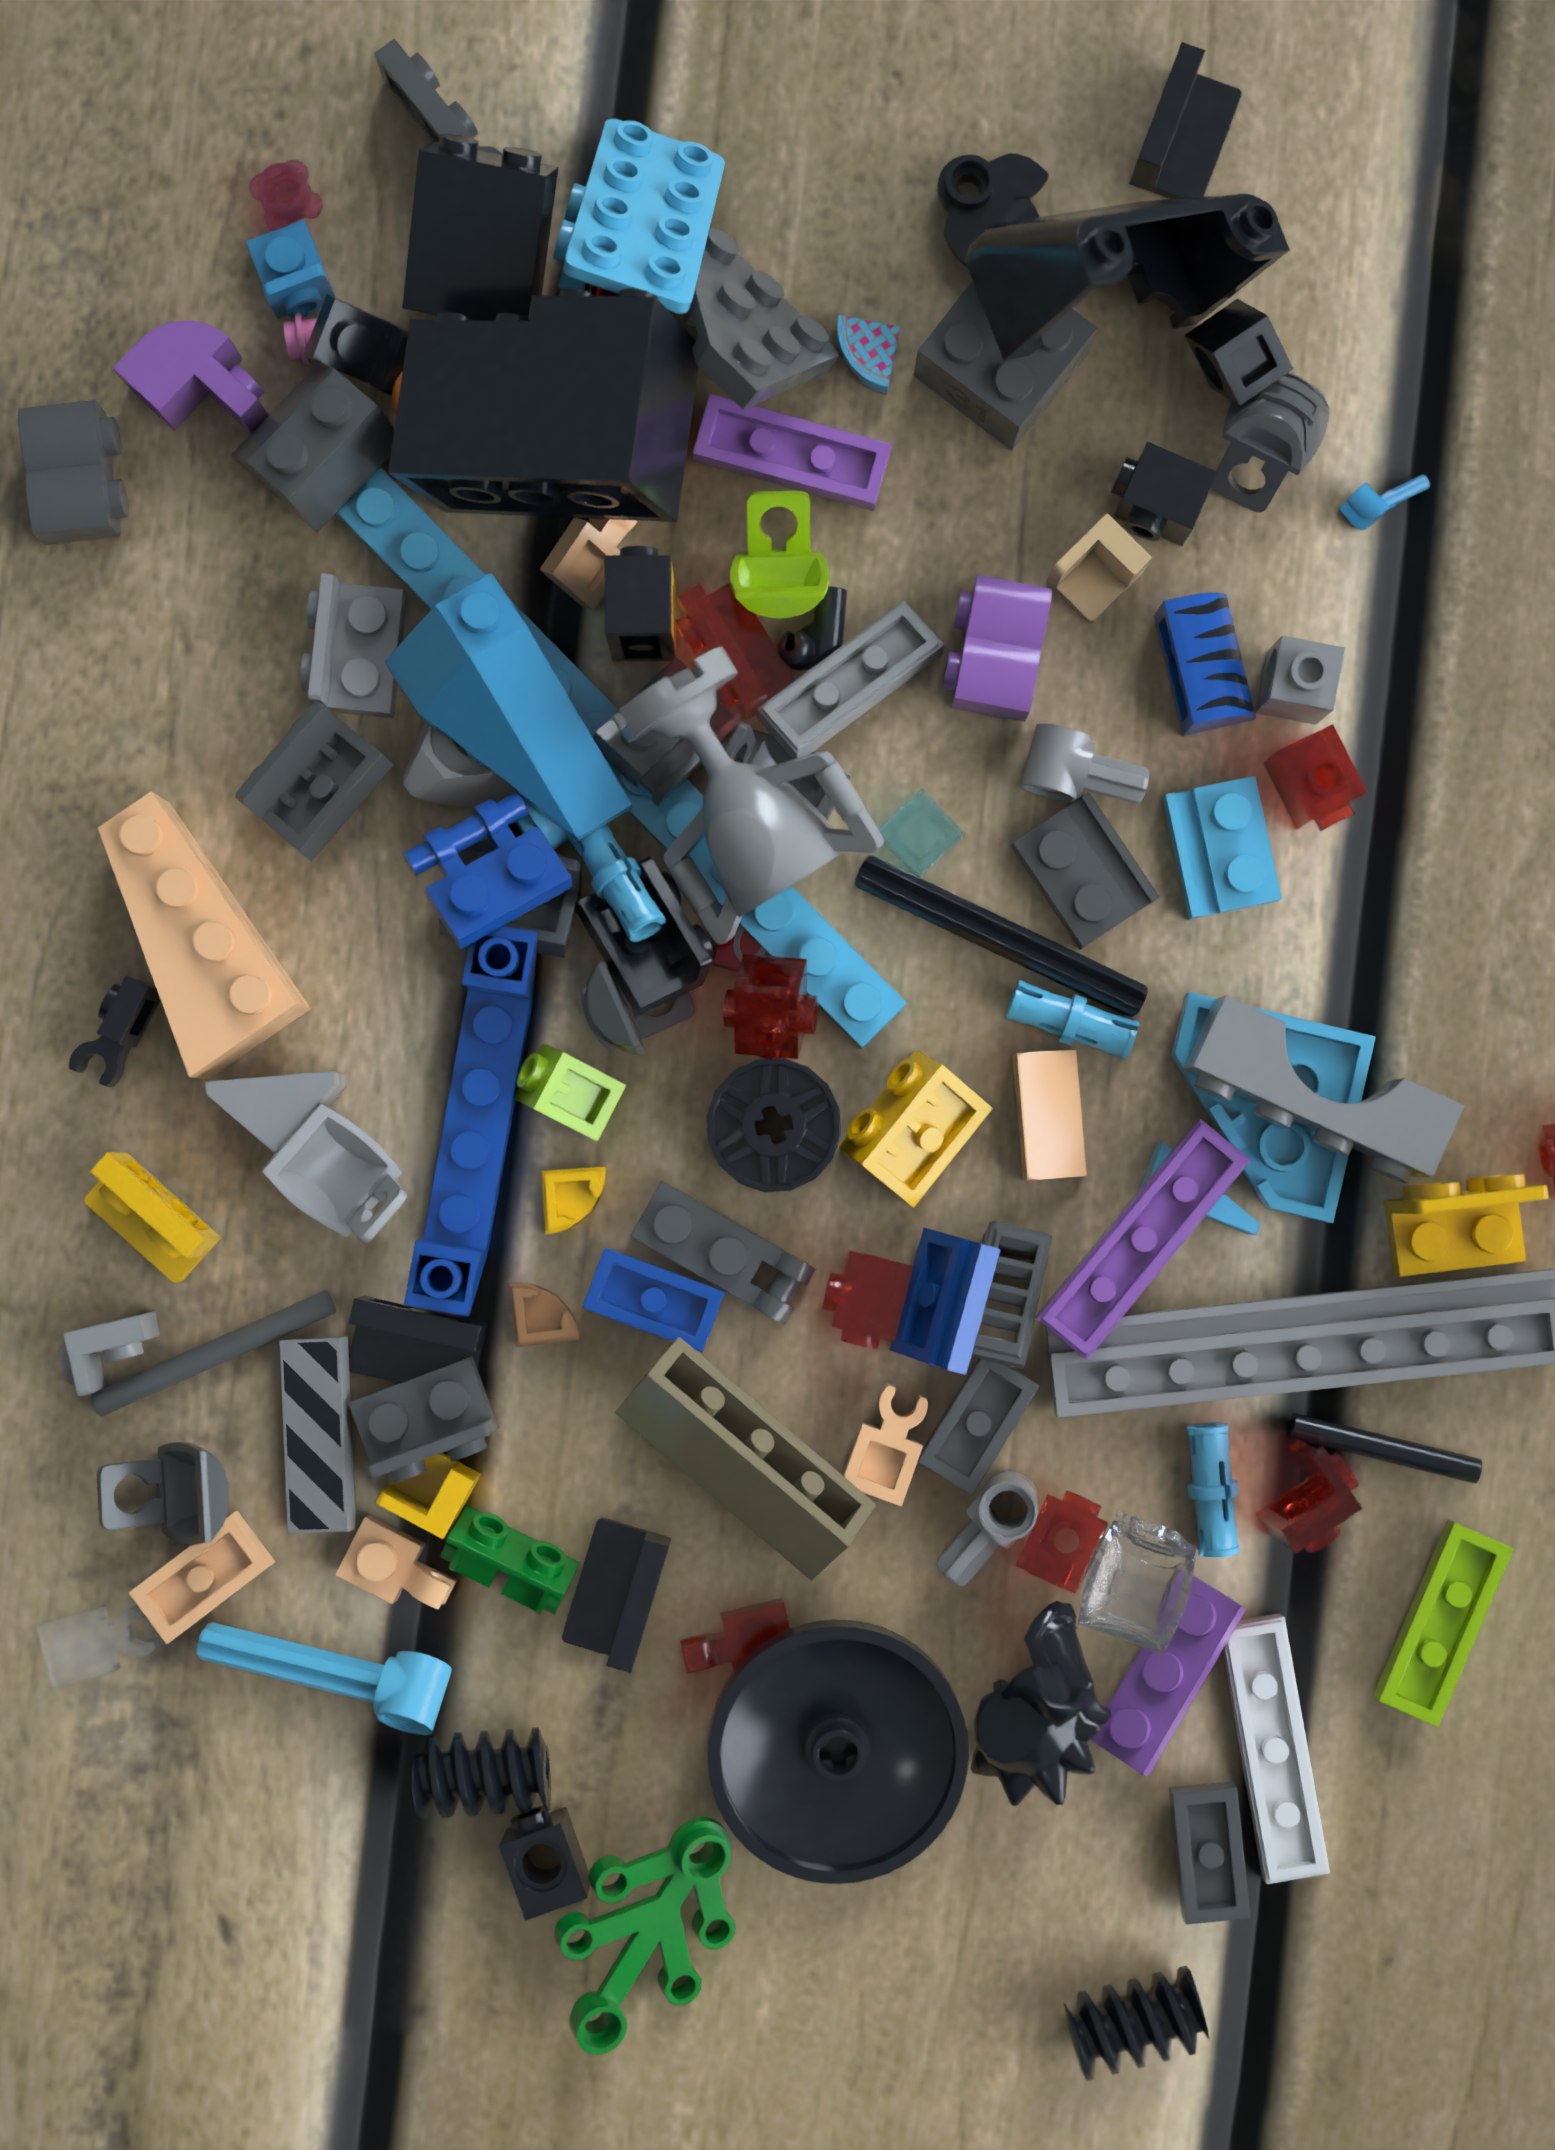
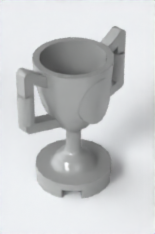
(752, 819)

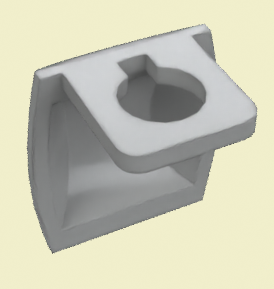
(337, 1174)

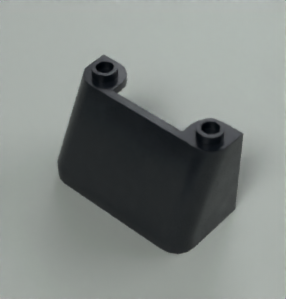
(1171, 249)

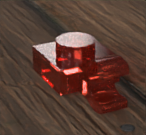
(743, 1633)

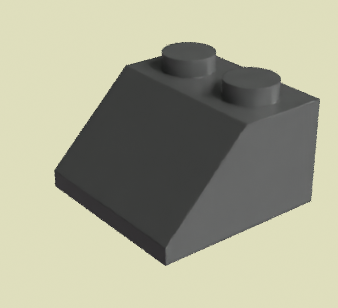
(318, 446)

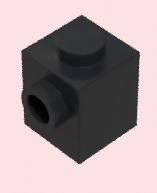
(1161, 494)

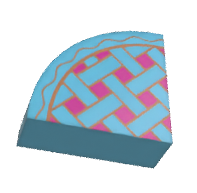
(868, 350)

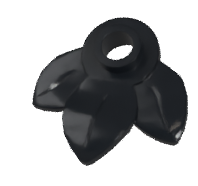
(1003, 195)

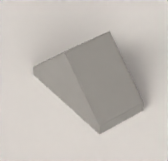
(275, 1104)

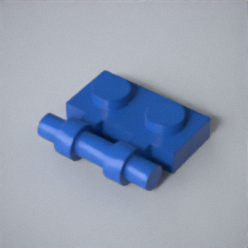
(499, 884)

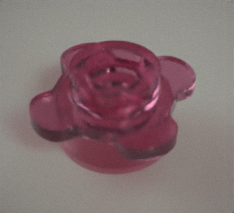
(280, 178)

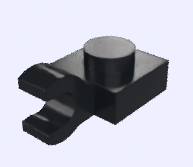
(125, 1017)

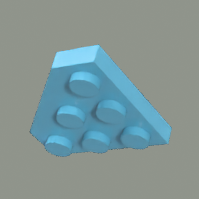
(1285, 1164)

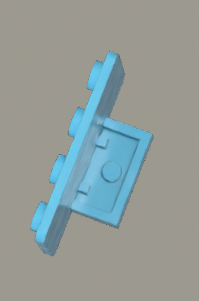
(641, 215)

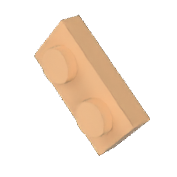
(201, 1578)

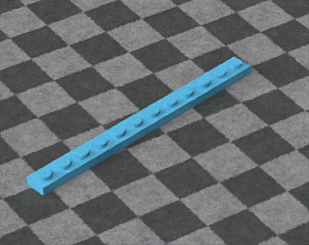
(784, 924)

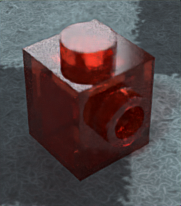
(1316, 779)
(867, 1298)

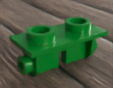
(536, 1569)

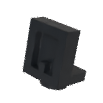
(358, 344)

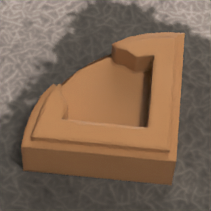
(540, 1316)

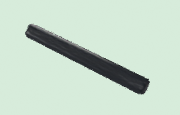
(1001, 936)

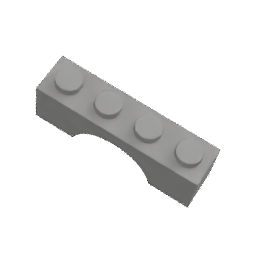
(1247, 1056)

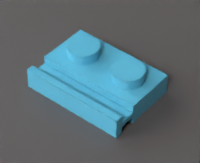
(1221, 848)

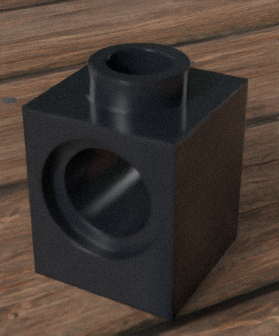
(1239, 351)
(544, 1889)

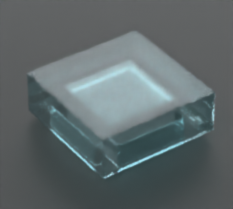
(920, 833)

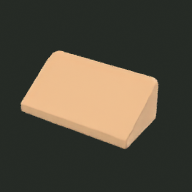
(1049, 1114)

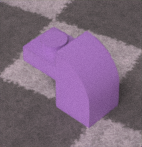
(184, 364)

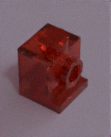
(1040, 1554)

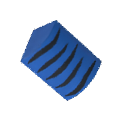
(1204, 662)

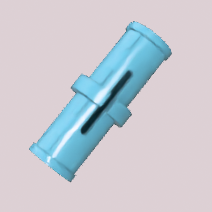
(619, 882)
(1072, 1019)
(1213, 1489)

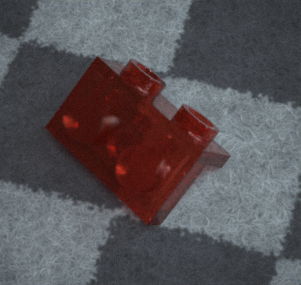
(724, 622)
(1314, 1508)

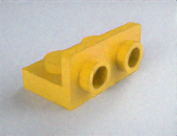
(914, 1126)
(149, 1216)

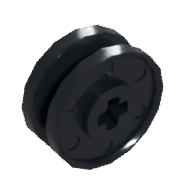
(754, 1157)

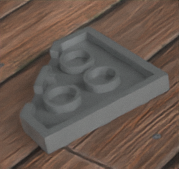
(749, 332)

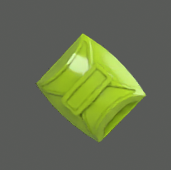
(779, 580)

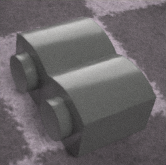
(71, 472)

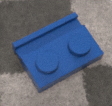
(945, 1300)

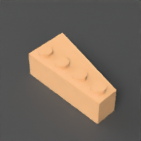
(202, 949)

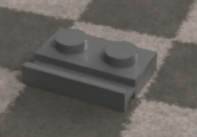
(655, 760)
(1084, 870)

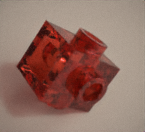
(770, 1007)

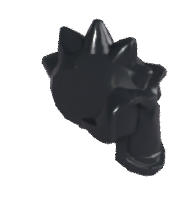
(1043, 1717)

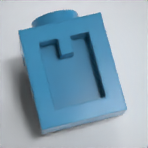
(290, 270)

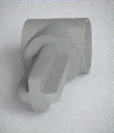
(1064, 765)
(988, 1530)

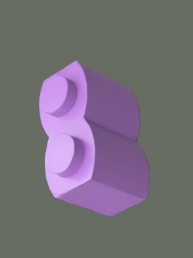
(999, 647)

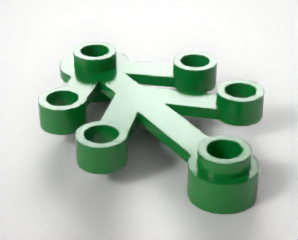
(649, 1923)

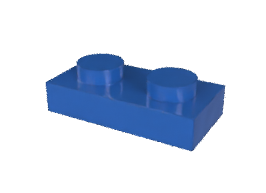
(653, 1299)

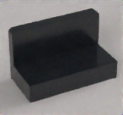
(1186, 130)
(408, 1341)
(616, 1591)

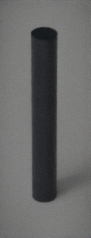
(1384, 1448)

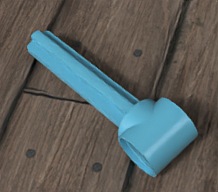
(403, 1691)

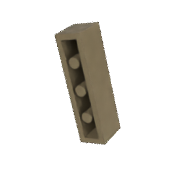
(746, 1459)

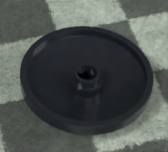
(837, 1751)

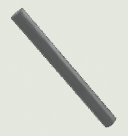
(213, 1353)

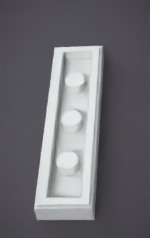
(1274, 1750)

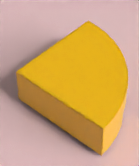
(570, 1196)

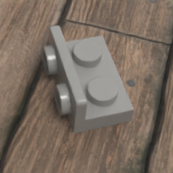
(352, 639)

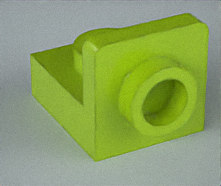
(568, 1091)

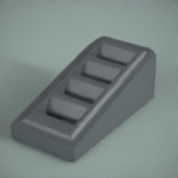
(1024, 1244)

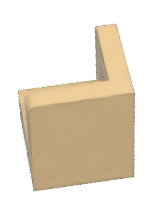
(1098, 569)

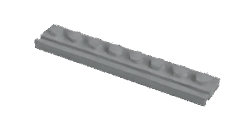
(1310, 1343)

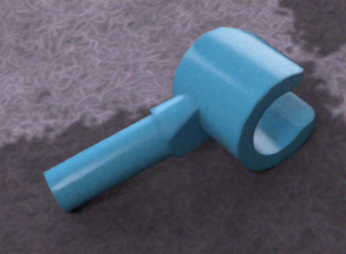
(1366, 506)

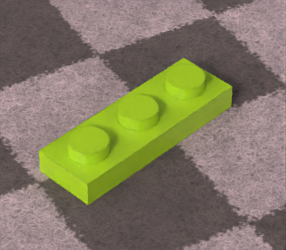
(1442, 1623)

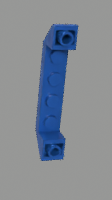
(476, 1122)

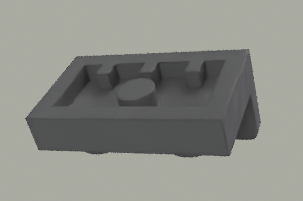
(423, 1419)

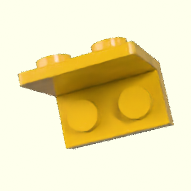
(1455, 1229)

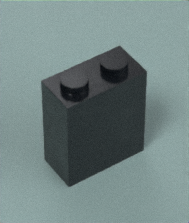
(478, 229)

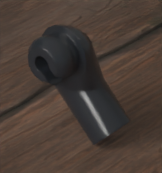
(818, 638)

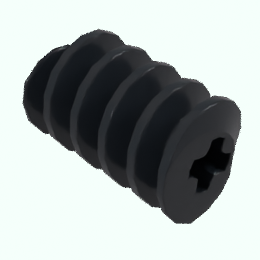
(480, 1774)
(1136, 2022)

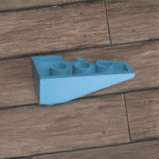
(495, 694)

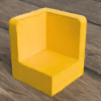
(433, 1497)

